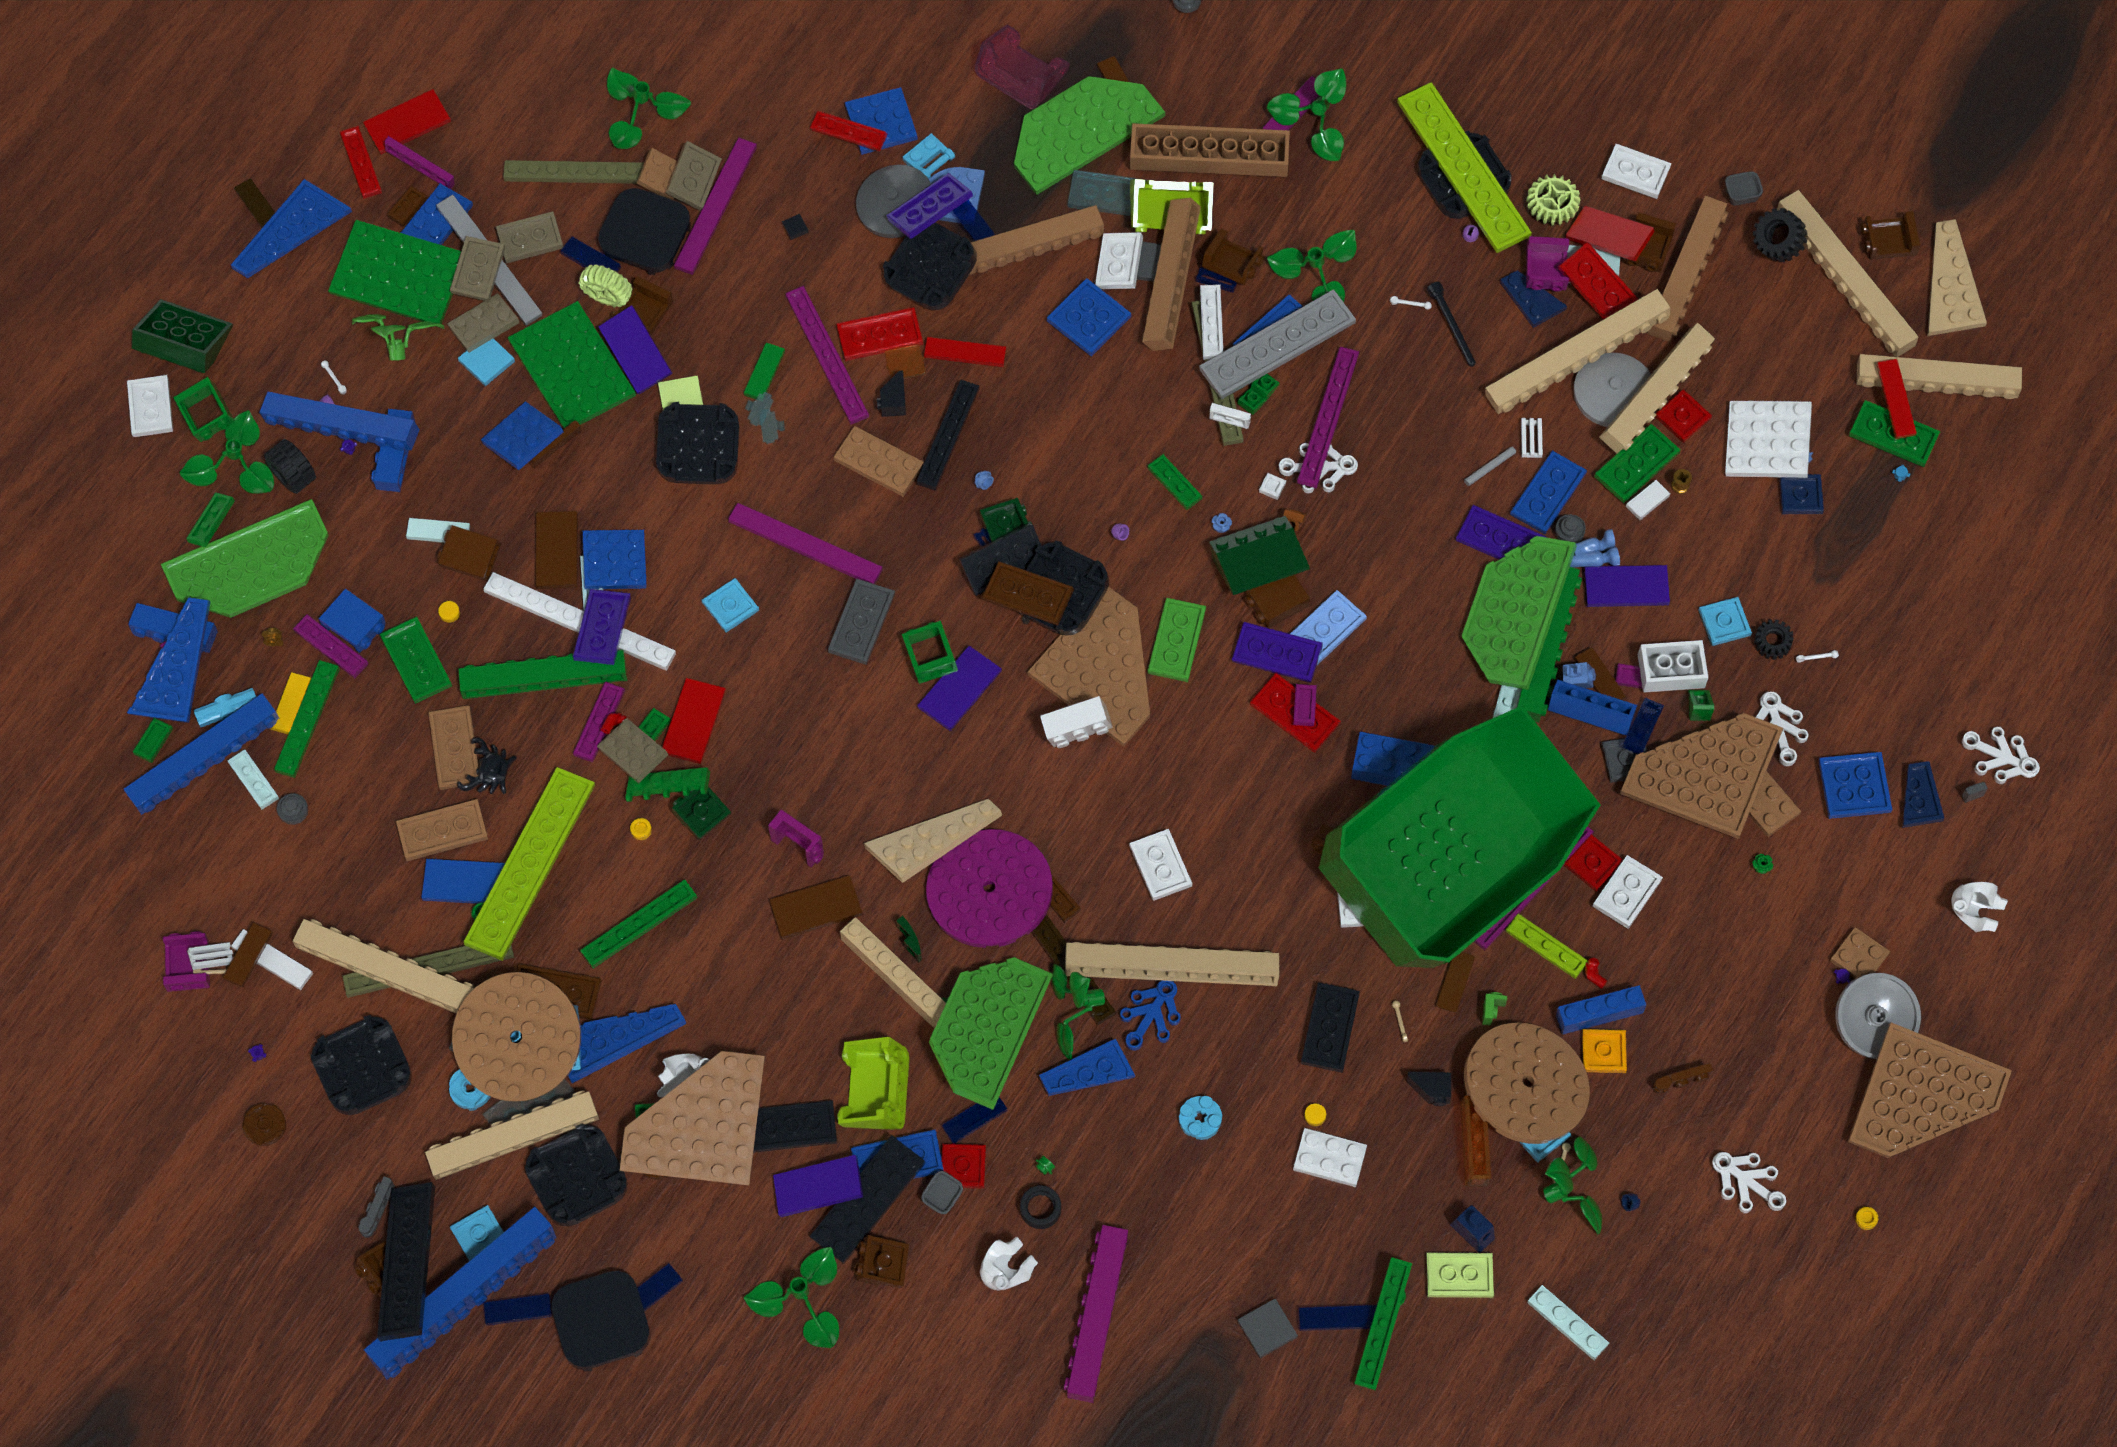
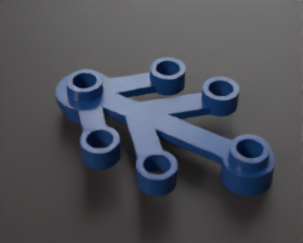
(1152, 1011)

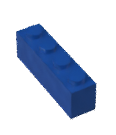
(391, 462)
(159, 623)
(1592, 707)
(1600, 1009)

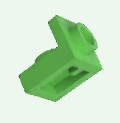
(1491, 1005)

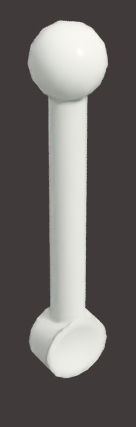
(1394, 300)
(342, 389)
(1834, 654)

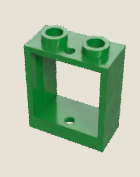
(196, 394)
(934, 668)

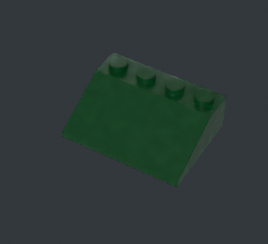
(180, 336)
(1258, 555)

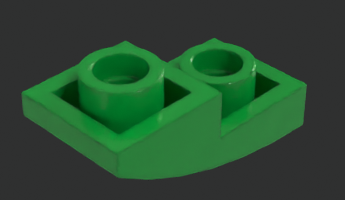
(1258, 393)

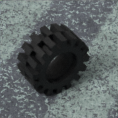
(1773, 628)

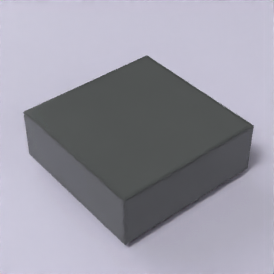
(1974, 792)

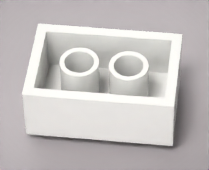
(1672, 666)
(1076, 722)

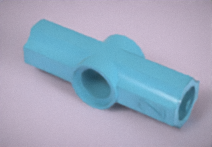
(223, 707)

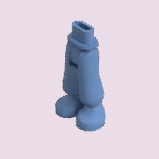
(1589, 552)

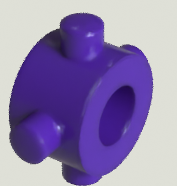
(348, 447)
(1842, 976)
(257, 1053)

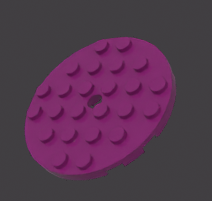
(995, 917)

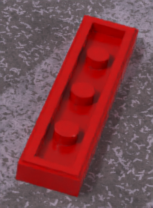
(848, 131)
(360, 162)
(965, 352)
(1896, 398)

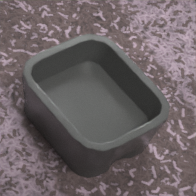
(1743, 188)
(942, 1192)

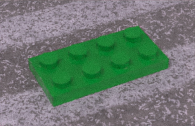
(1875, 428)
(1638, 464)
(416, 660)

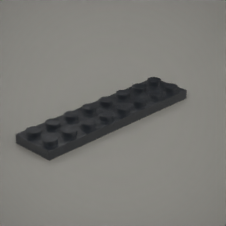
(406, 1262)

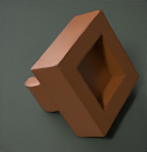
(1295, 516)

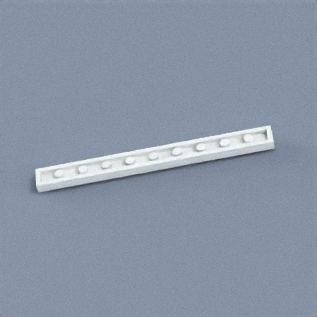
(572, 618)

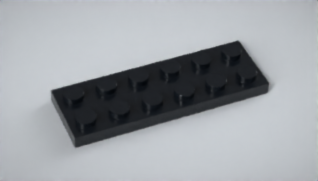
(881, 1185)

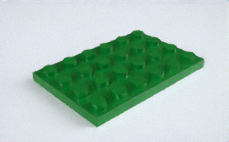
(396, 273)
(571, 366)

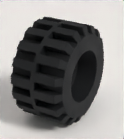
(1767, 227)
(290, 466)

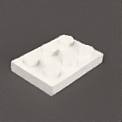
(1636, 171)
(1119, 260)
(150, 406)
(1160, 864)
(1627, 891)
(1330, 1157)

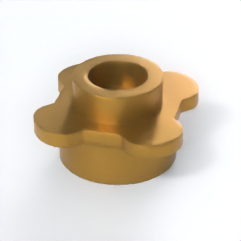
(272, 637)

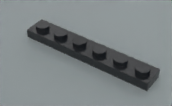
(948, 435)

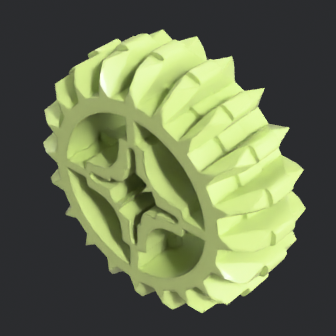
(1549, 205)
(605, 285)

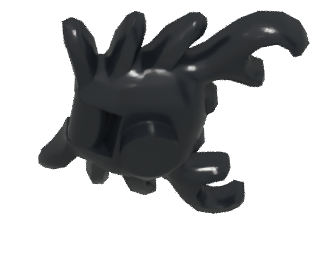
(491, 770)

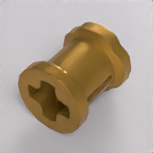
(1682, 481)

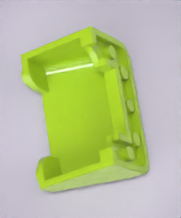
(1152, 200)
(876, 1084)

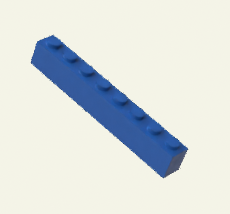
(339, 421)
(201, 754)

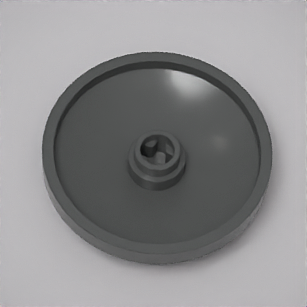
(884, 193)

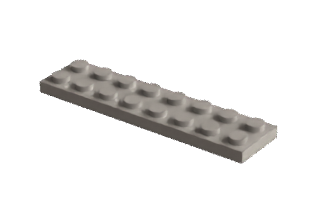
(1277, 344)

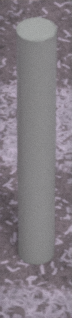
(1490, 466)

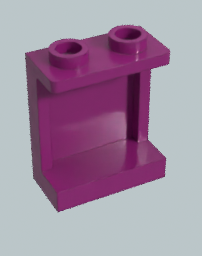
(1543, 260)
(787, 826)
(178, 965)

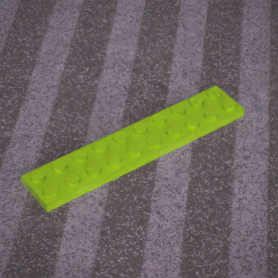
(1464, 167)
(529, 864)

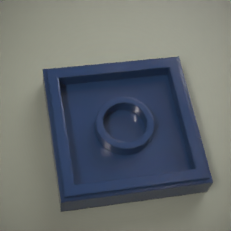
(1801, 495)

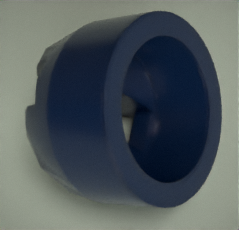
(1627, 1199)

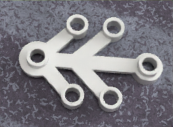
(1338, 465)
(1775, 719)
(2002, 756)
(1746, 1179)

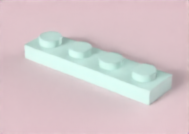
(1568, 1322)

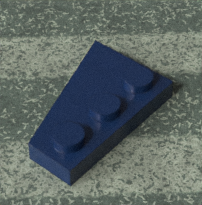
(1534, 304)
(1921, 797)

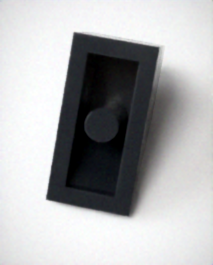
(893, 397)
(1432, 1086)

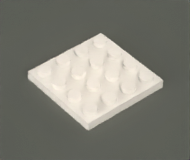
(1768, 439)

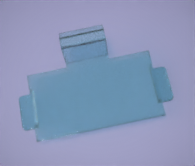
(762, 402)
(770, 426)

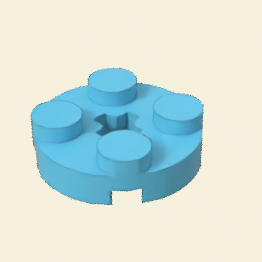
(462, 1098)
(1205, 1106)

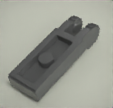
(376, 1208)

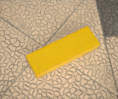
(290, 702)

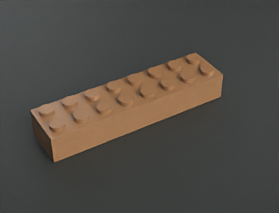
(1209, 150)

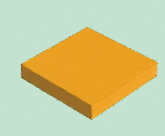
(1604, 1050)

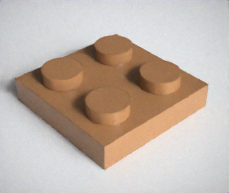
(657, 172)
(1859, 954)

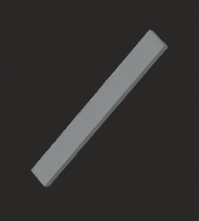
(505, 280)

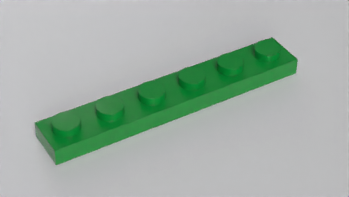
(306, 719)
(638, 924)
(1383, 1324)

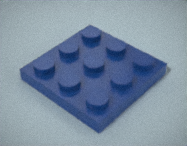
(884, 112)
(1089, 317)
(522, 435)
(614, 559)
(1855, 785)

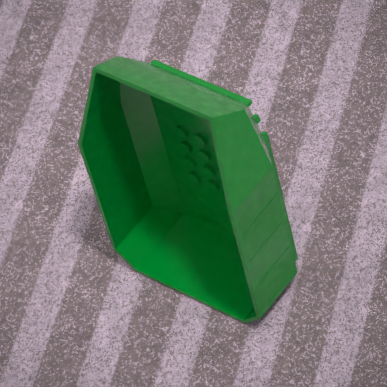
(1459, 839)

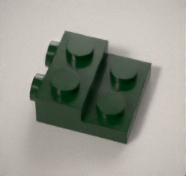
(1004, 518)
(700, 812)

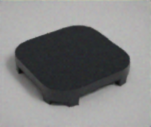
(1441, 189)
(644, 230)
(931, 266)
(697, 443)
(1076, 570)
(361, 1065)
(576, 1175)
(600, 1320)

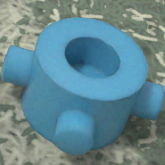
(1901, 473)

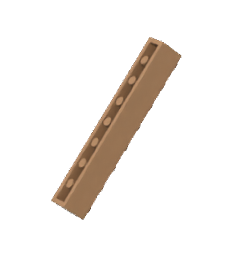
(1037, 238)
(1689, 264)
(1171, 274)

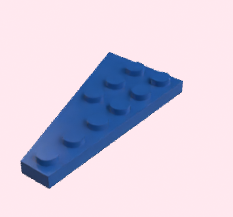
(295, 222)
(174, 673)
(616, 1037)

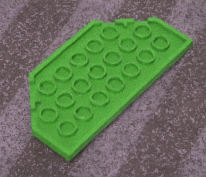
(1080, 128)
(252, 562)
(1516, 609)
(987, 1026)

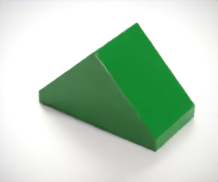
(1700, 705)

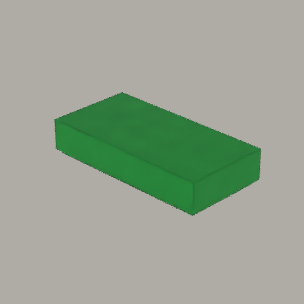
(152, 740)

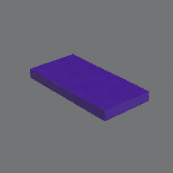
(929, 205)
(635, 349)
(1493, 533)
(1627, 586)
(602, 627)
(1277, 652)
(959, 690)
(818, 1186)

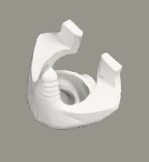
(1970, 898)
(679, 1069)
(995, 1268)

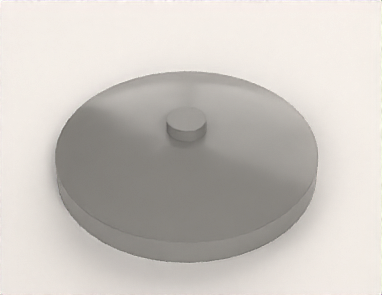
(1607, 386)
(1870, 1006)

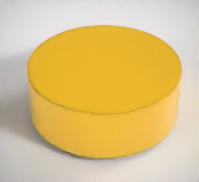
(449, 611)
(640, 829)
(1315, 1114)
(1866, 1218)

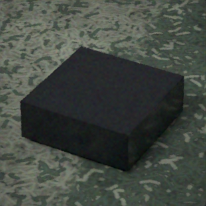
(795, 227)

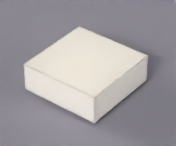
(1272, 486)

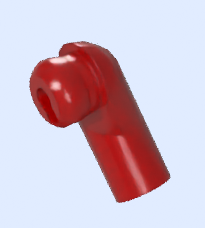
(612, 720)
(1592, 973)

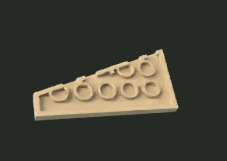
(1953, 290)
(920, 845)

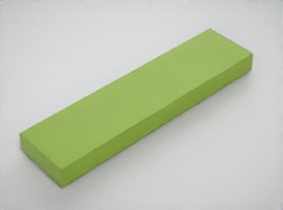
(1546, 946)

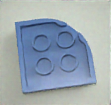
(970, 178)

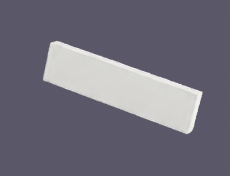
(1211, 321)
(279, 964)

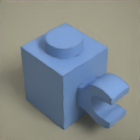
(1579, 674)

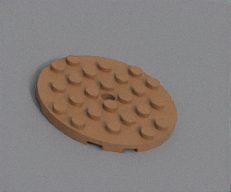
(548, 1037)
(1521, 1112)

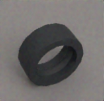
(1040, 1223)

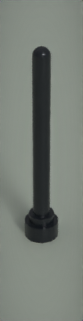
(1436, 291)

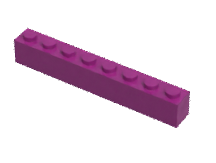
(1097, 1313)

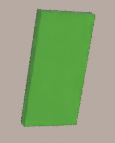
(1177, 639)

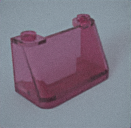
(1016, 70)

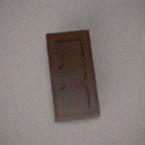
(407, 206)

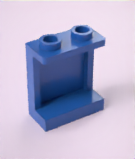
(353, 620)

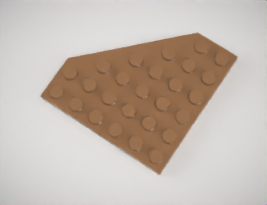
(1101, 662)
(1708, 773)
(1923, 1092)
(701, 1125)

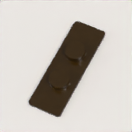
(255, 201)

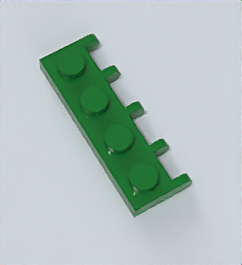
(669, 782)

